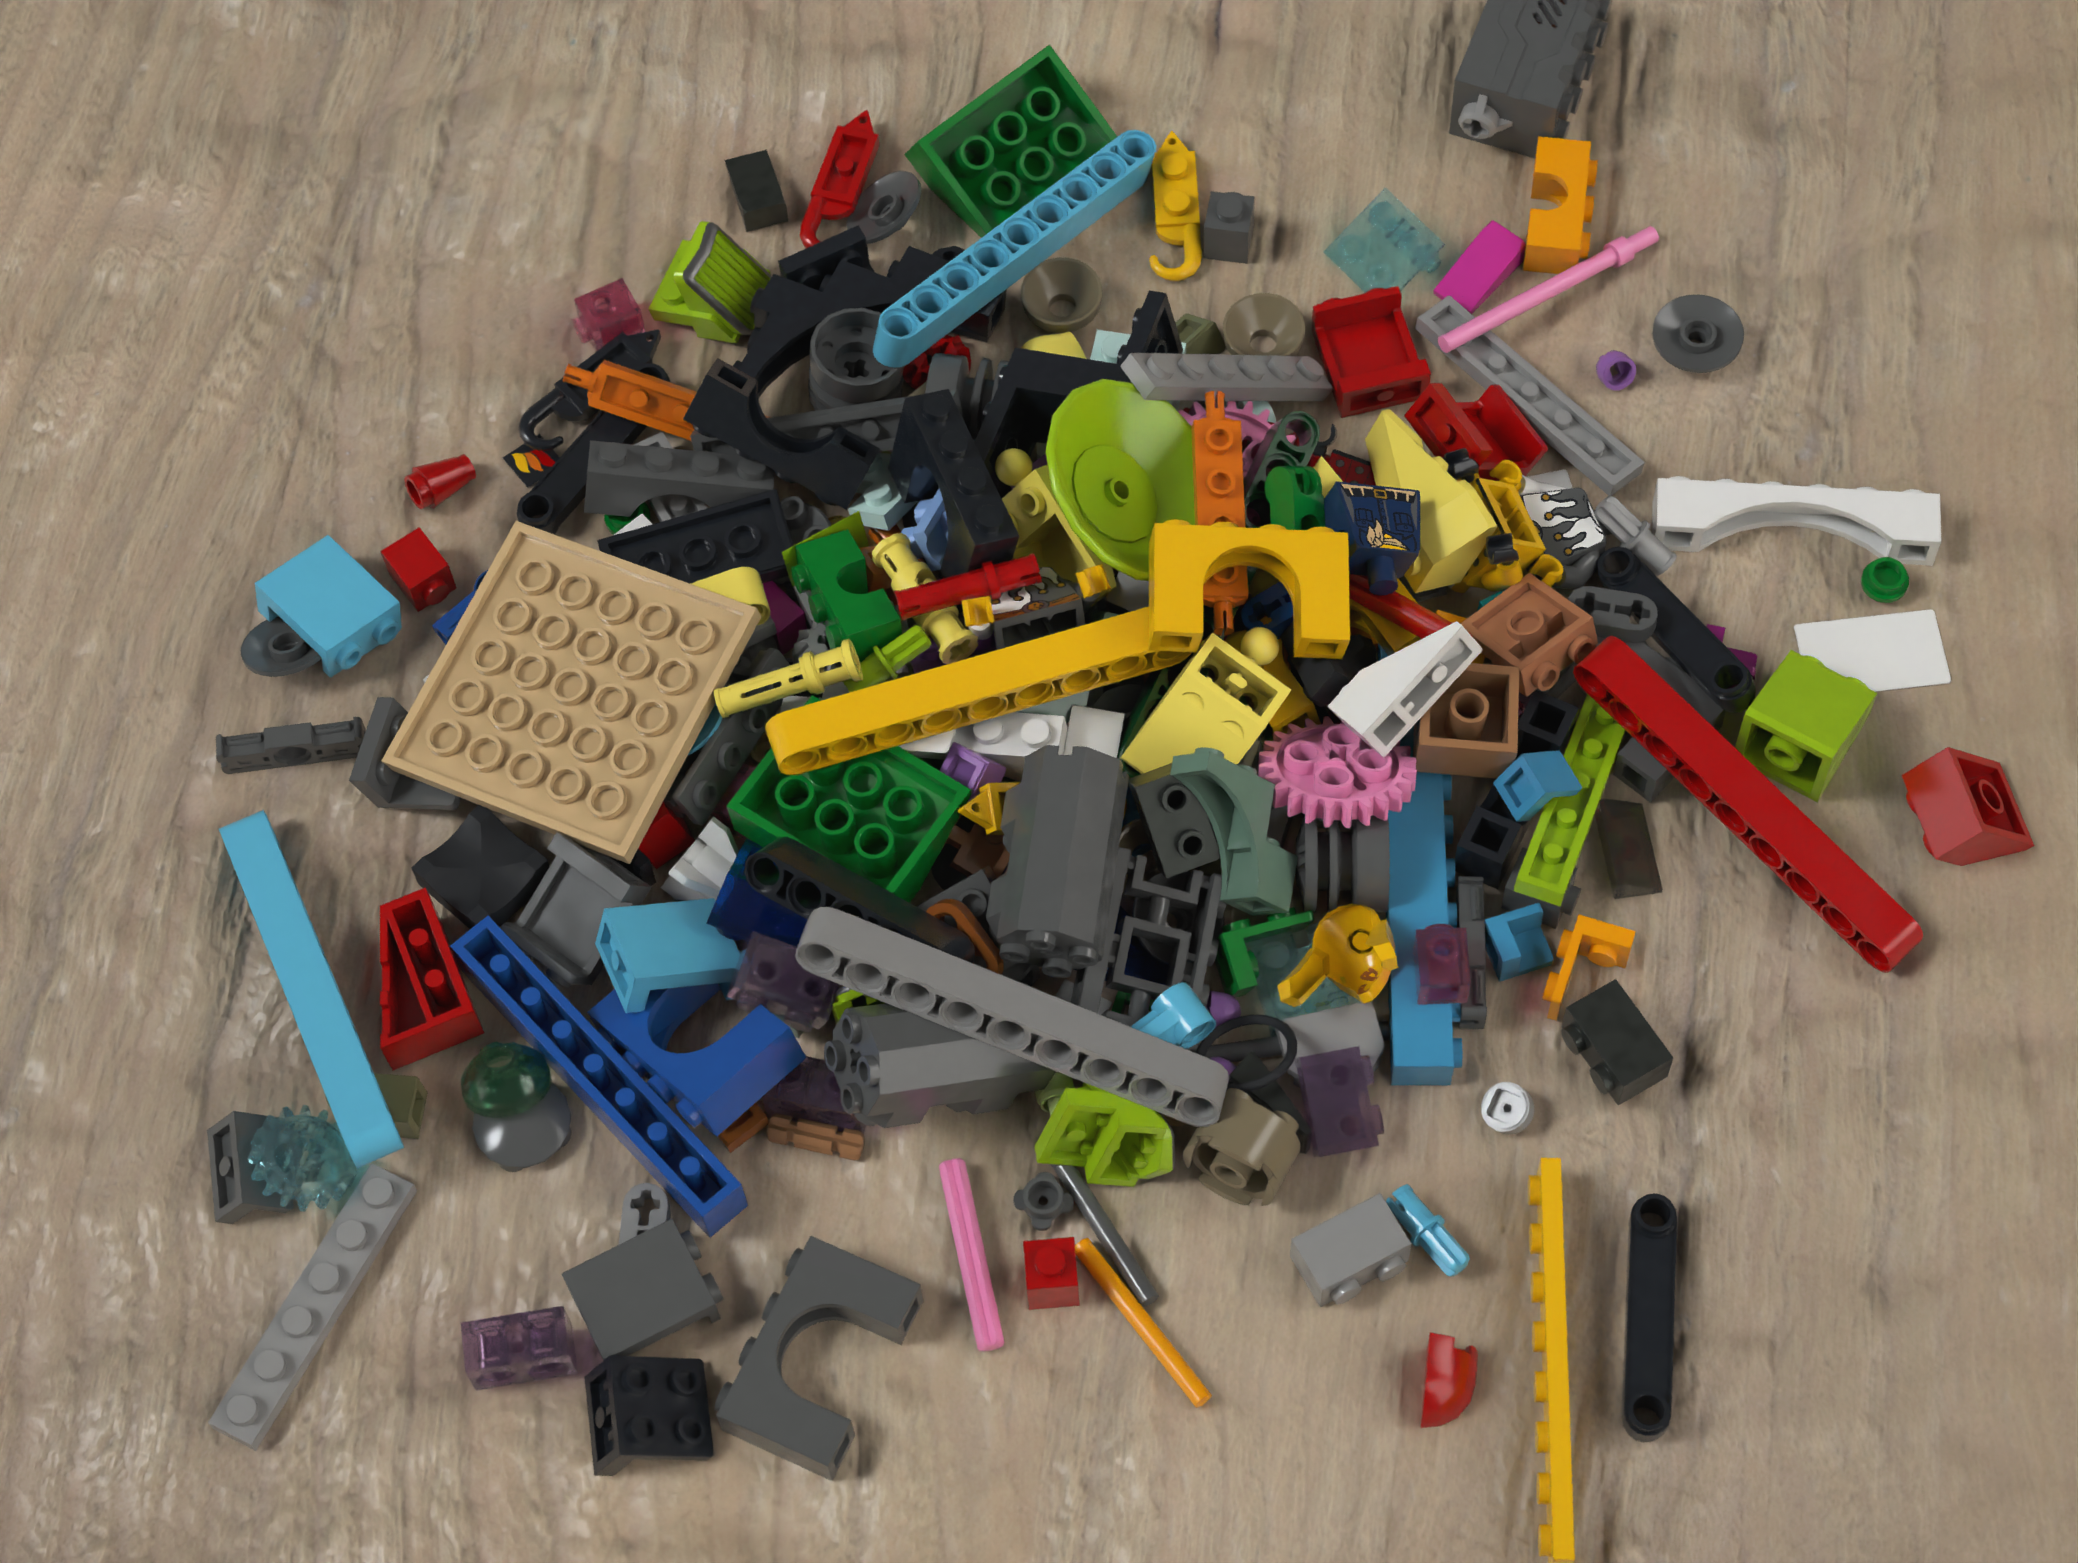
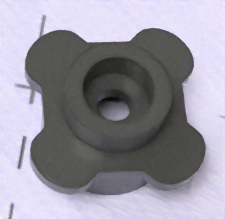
(1043, 1187)

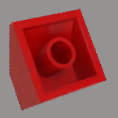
(1965, 808)

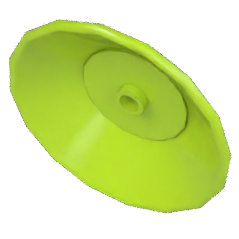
(1120, 470)

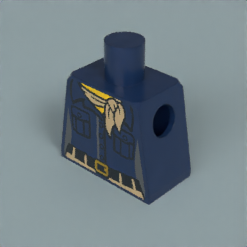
(1380, 530)

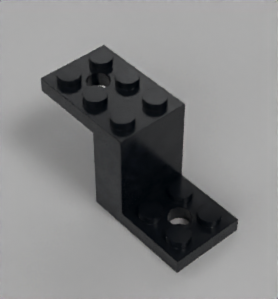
(1040, 381)

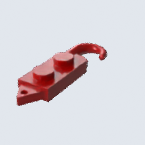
(841, 176)

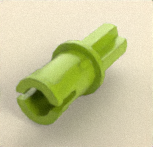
(886, 661)

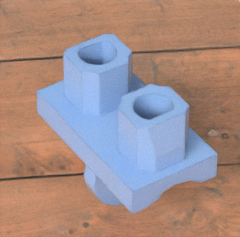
(930, 535)

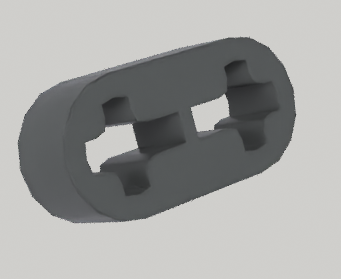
(1613, 612)

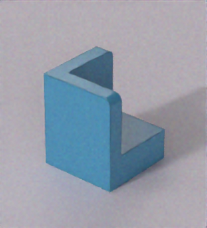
(1534, 781)
(1517, 942)

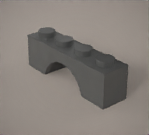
(628, 475)

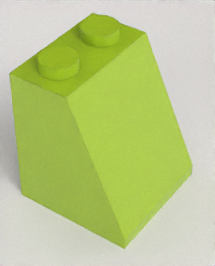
(1804, 724)

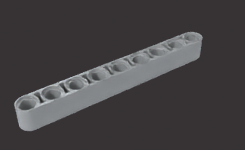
(1012, 1016)

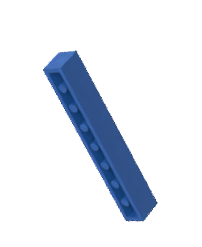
(600, 1076)

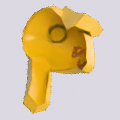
(1348, 945)

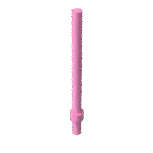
(1614, 254)

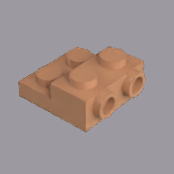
(1534, 631)

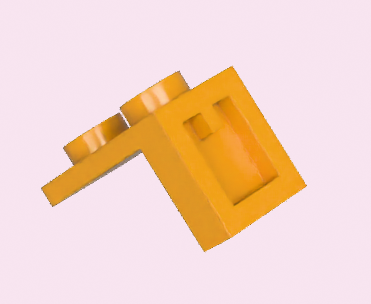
(1599, 942)

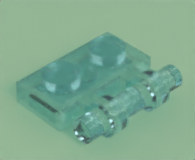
(1276, 960)

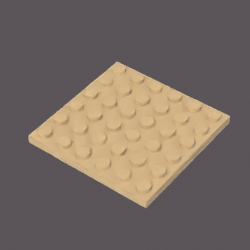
(572, 690)

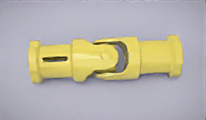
(906, 571)

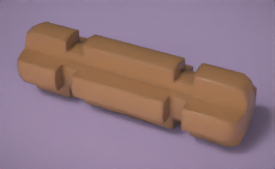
(815, 1136)

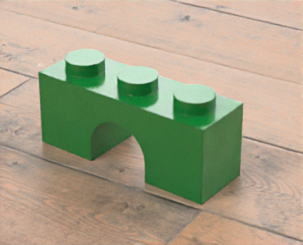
(837, 591)

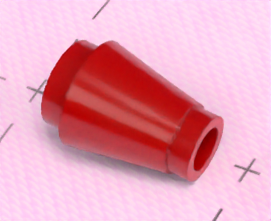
(438, 480)

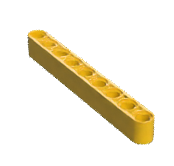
(965, 692)

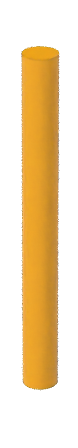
(1142, 1323)

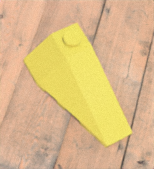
(1451, 511)

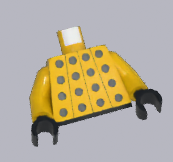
(1514, 541)

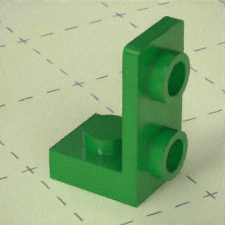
(1239, 967)

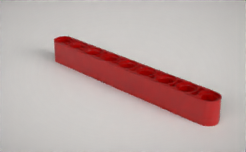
(1748, 804)

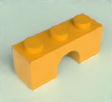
(1562, 177)

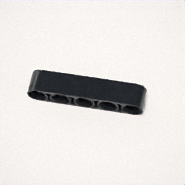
(844, 890)

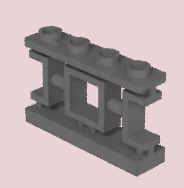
(727, 749)
(1183, 965)

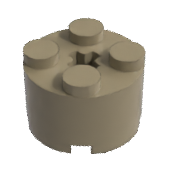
(1244, 1150)

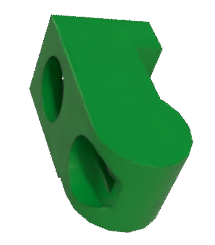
(1295, 497)

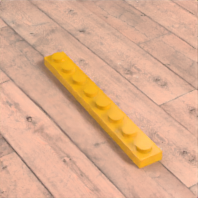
(1552, 1383)

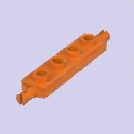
(635, 396)
(1220, 499)

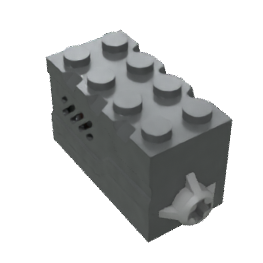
(1526, 71)

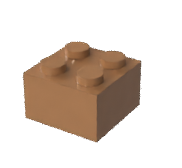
(1471, 725)

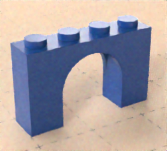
(710, 1083)

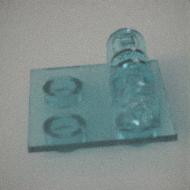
(1385, 245)

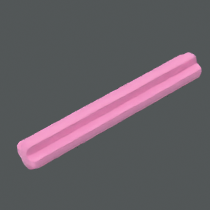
(971, 1255)

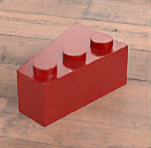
(422, 985)

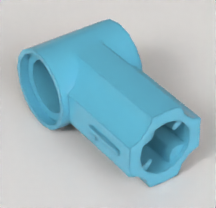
(1178, 1017)

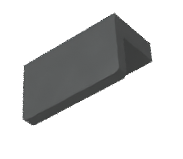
(231, 1179)

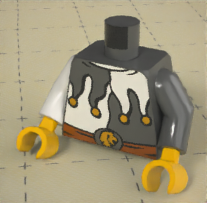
(1565, 525)
(1036, 608)

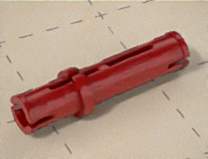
(950, 591)

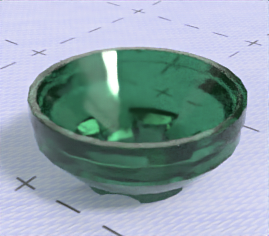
(508, 1088)

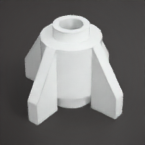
(704, 865)

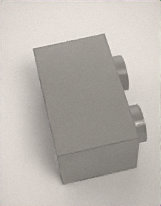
(1351, 1251)

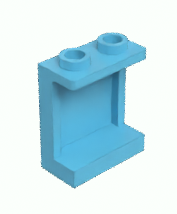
(330, 604)
(663, 949)

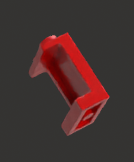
(1368, 351)
(1487, 428)

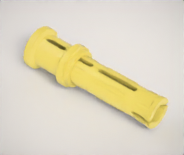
(815, 679)

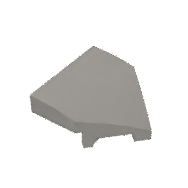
(1335, 1030)

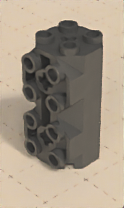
(1062, 860)
(903, 1064)

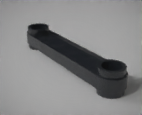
(565, 481)
(1681, 632)
(1649, 1317)

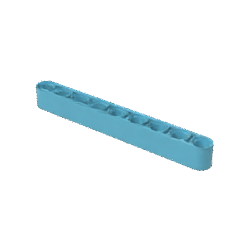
(1013, 249)
(311, 990)

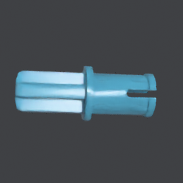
(1428, 1231)

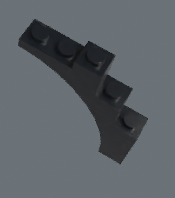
(790, 311)

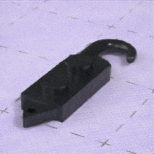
(572, 401)

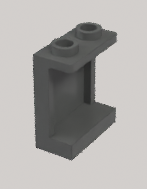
(567, 910)
(642, 1290)

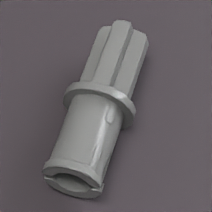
(1634, 535)

